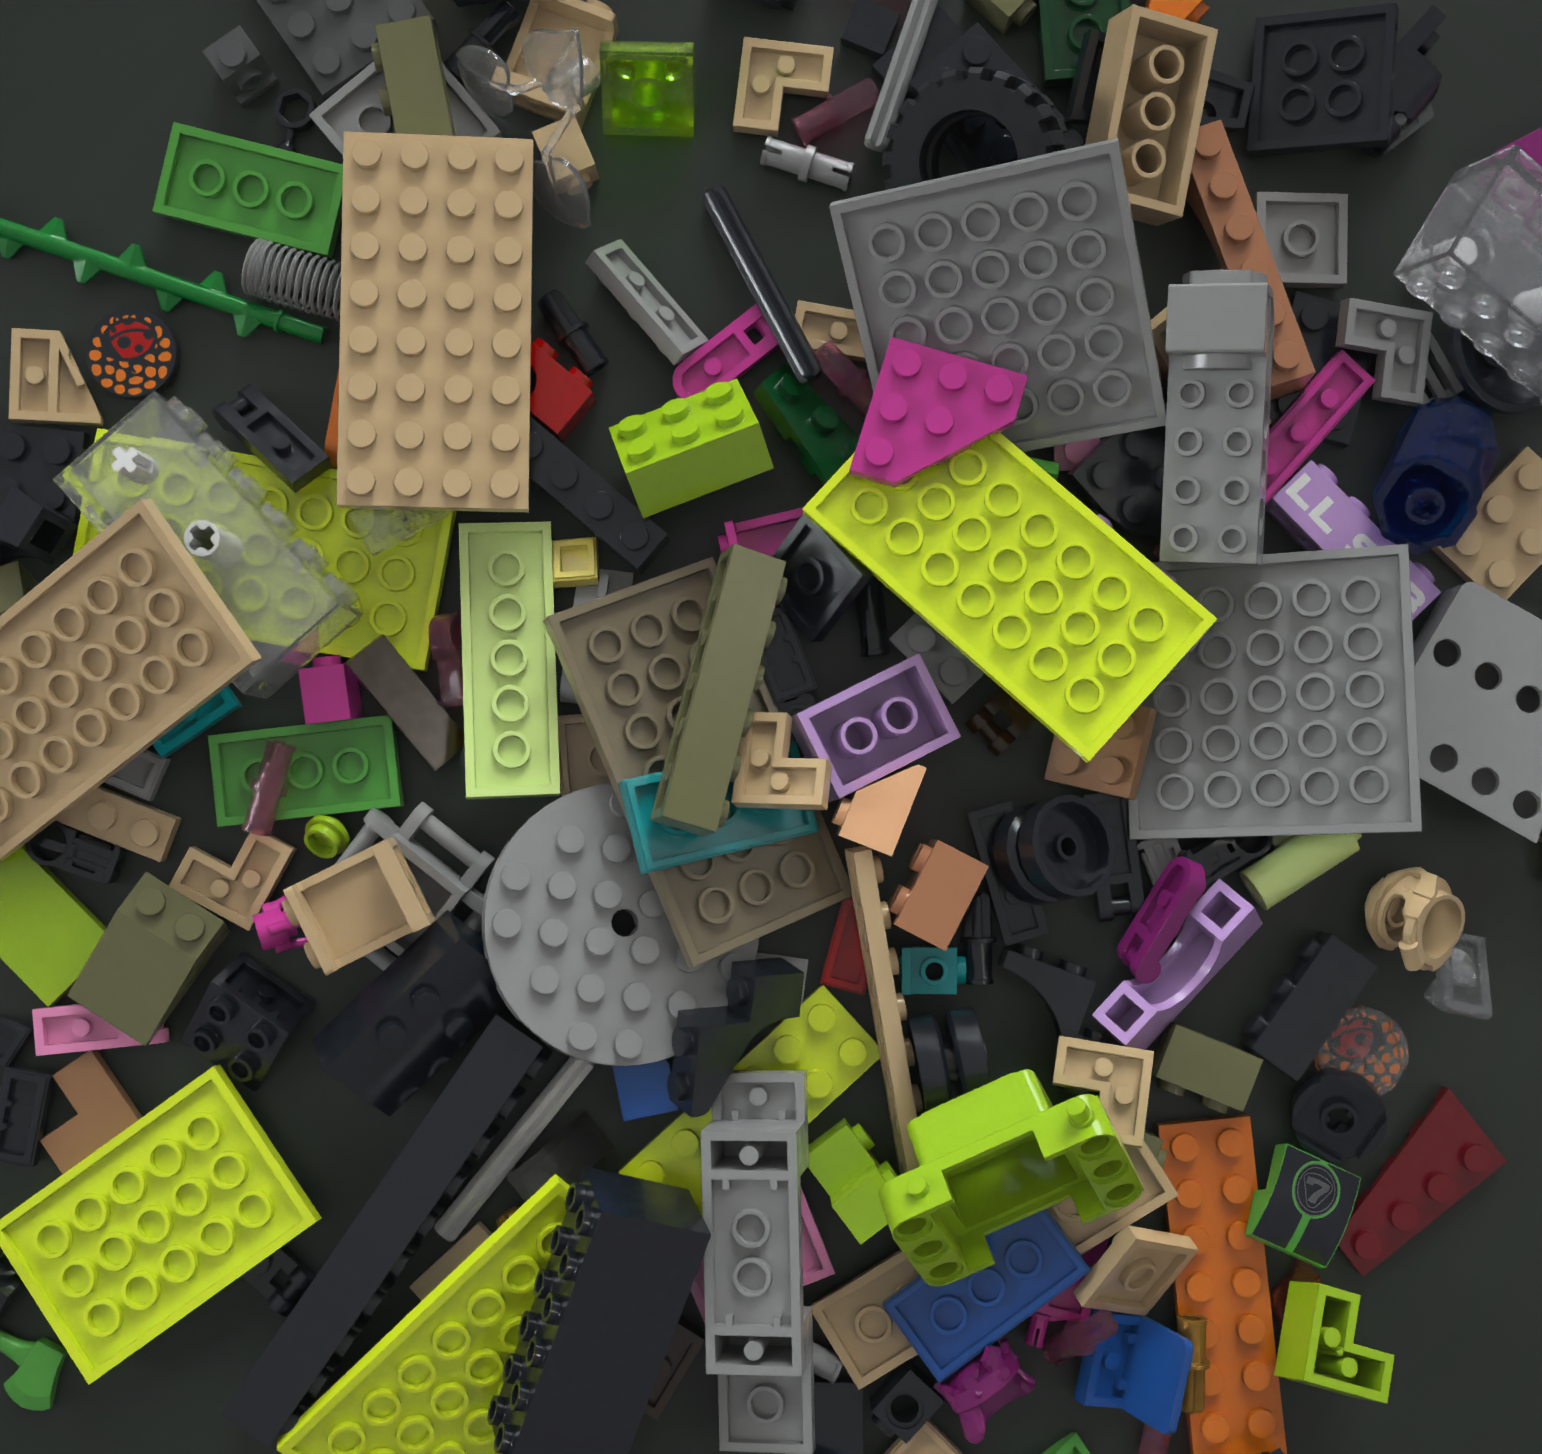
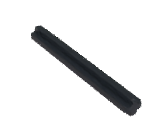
(762, 285)

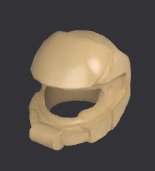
(1415, 914)

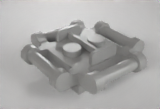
(437, 881)

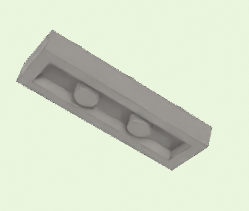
(646, 301)

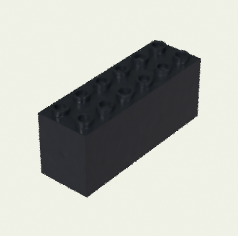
(599, 1317)

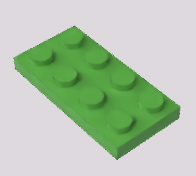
(251, 190)
(333, 770)

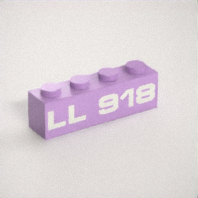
(1326, 519)

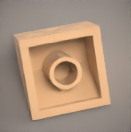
(879, 810)

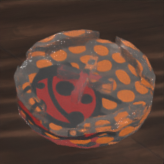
(1367, 1045)

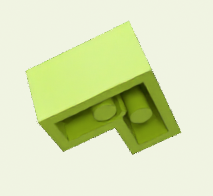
(851, 1177)
(1319, 1344)

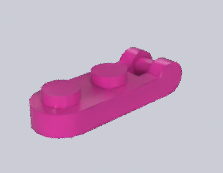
(725, 355)

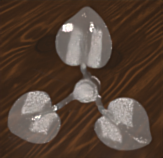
(566, 77)

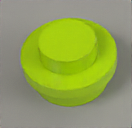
(326, 836)

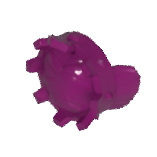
(985, 1387)

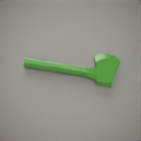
(37, 1377)

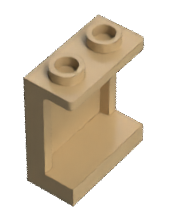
(594, 23)
(357, 906)

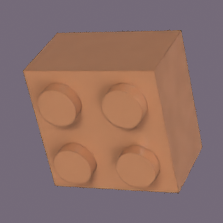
(936, 892)

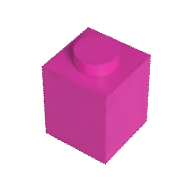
(329, 691)

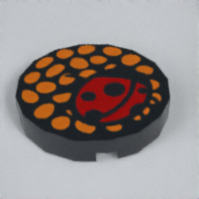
(133, 353)

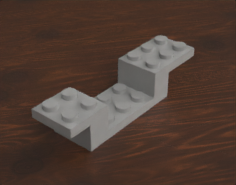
(753, 1263)

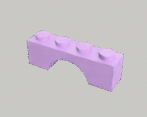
(1209, 939)

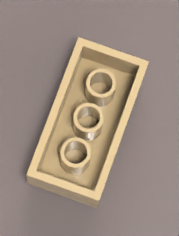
(1153, 102)

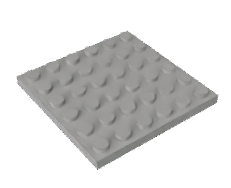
(1019, 272)
(1289, 704)

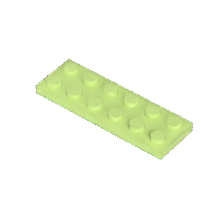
(508, 660)

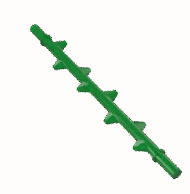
(169, 288)

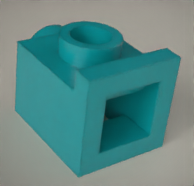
(912, 966)

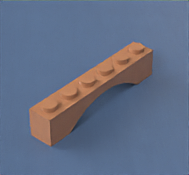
(1231, 223)

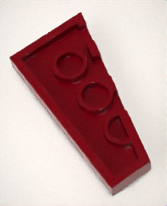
(1423, 1179)

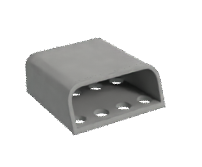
(1482, 705)

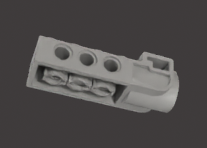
(1217, 417)

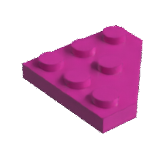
(930, 410)

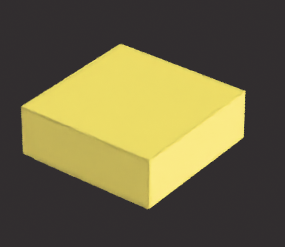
(575, 562)

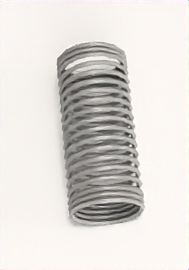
(257, 279)

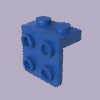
(1138, 1371)

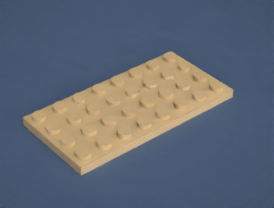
(435, 323)
(105, 666)

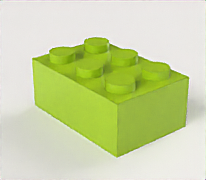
(691, 447)

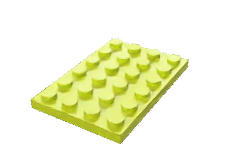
(155, 1223)

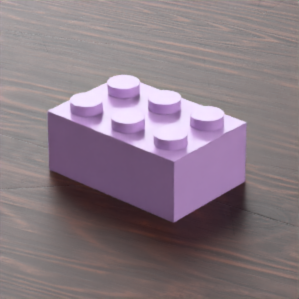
(876, 726)

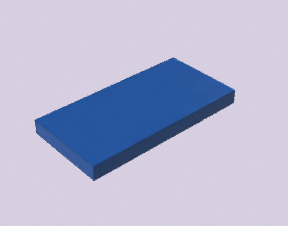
(962, 1318)

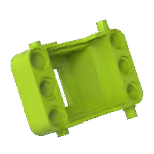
(997, 1162)

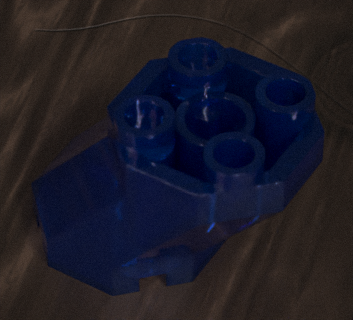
(1436, 474)

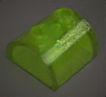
(648, 88)

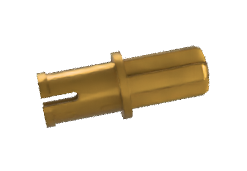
(1194, 1328)

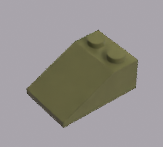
(148, 959)

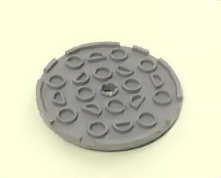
(556, 944)

